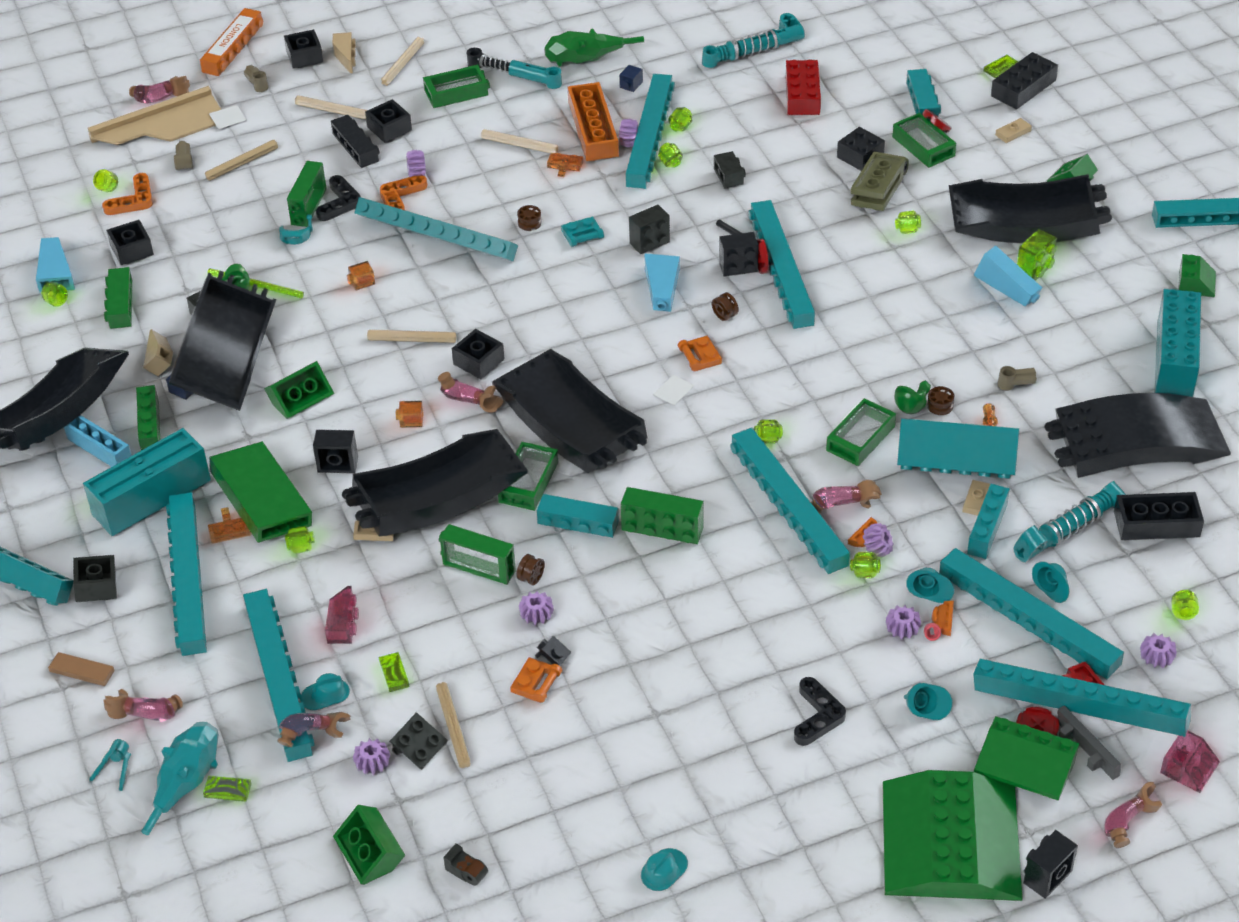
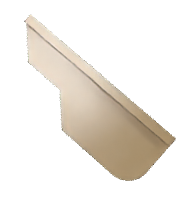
(163, 120)

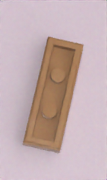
(81, 669)

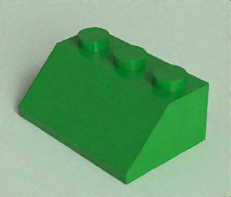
(299, 390)
(368, 844)

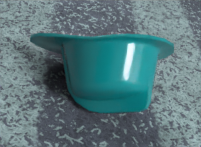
(1051, 580)
(930, 585)
(325, 692)
(929, 701)
(663, 869)

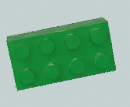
(662, 515)

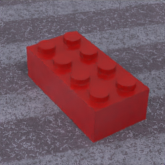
(803, 87)

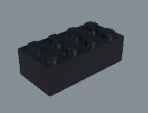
(1024, 80)
(1158, 516)

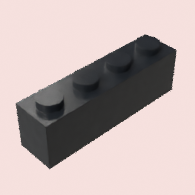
(355, 141)

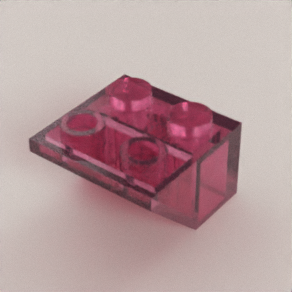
(341, 617)
(1190, 761)

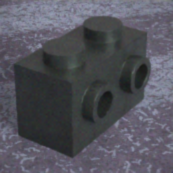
(729, 169)

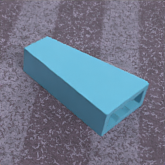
(53, 265)
(1007, 277)
(662, 279)

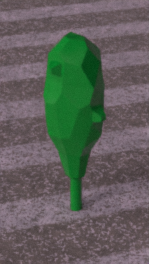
(584, 47)

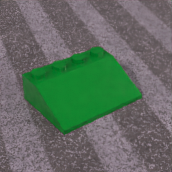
(1027, 758)

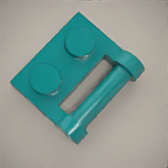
(582, 231)

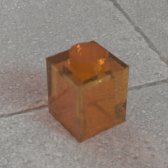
(361, 275)
(410, 414)

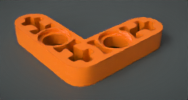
(392, 190)
(116, 205)

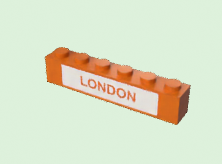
(231, 42)

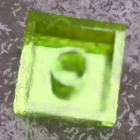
(1037, 254)

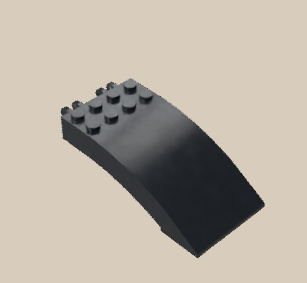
(1018, 210)
(222, 341)
(59, 397)
(570, 411)
(1136, 431)
(435, 485)

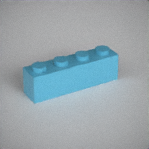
(97, 441)

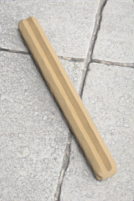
(402, 61)
(330, 107)
(519, 141)
(241, 160)
(411, 336)
(453, 725)

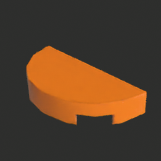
(857, 538)
(942, 617)

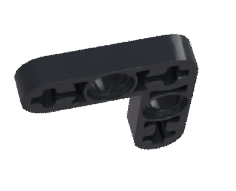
(346, 200)
(824, 712)

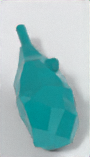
(183, 768)

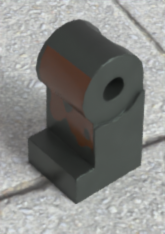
(464, 865)

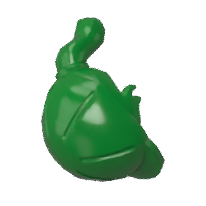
(240, 275)
(910, 400)

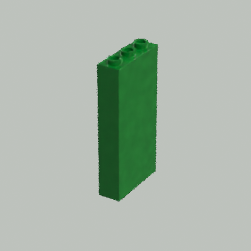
(260, 491)

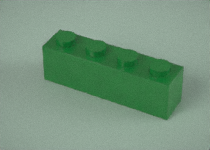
(118, 298)
(147, 416)

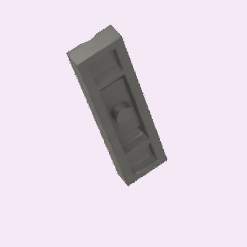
(1089, 743)

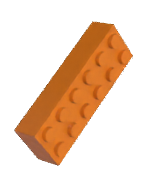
(593, 121)

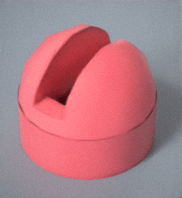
(937, 632)

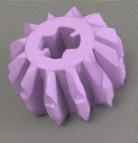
(628, 132)
(415, 163)
(878, 540)
(536, 607)
(903, 622)
(1158, 650)
(371, 756)

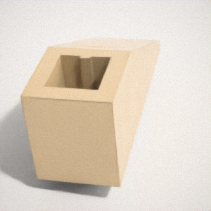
(344, 49)
(158, 353)

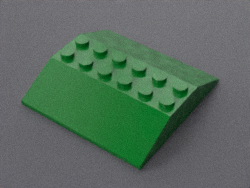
(951, 836)

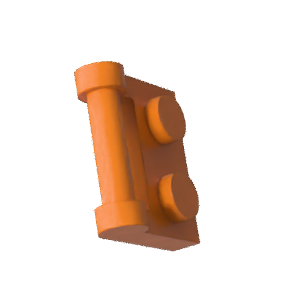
(704, 350)
(530, 677)

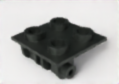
(418, 741)

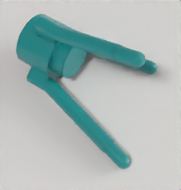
(117, 752)

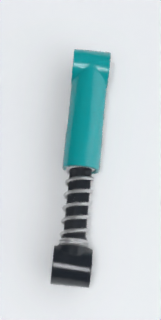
(549, 76)

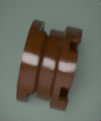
(528, 218)
(724, 307)
(940, 402)
(530, 569)

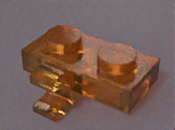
(564, 163)
(227, 529)

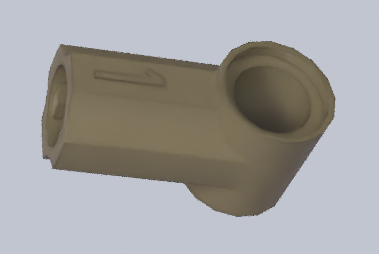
(257, 78)
(183, 156)
(1010, 376)

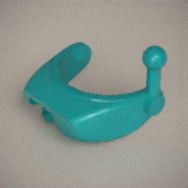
(300, 235)

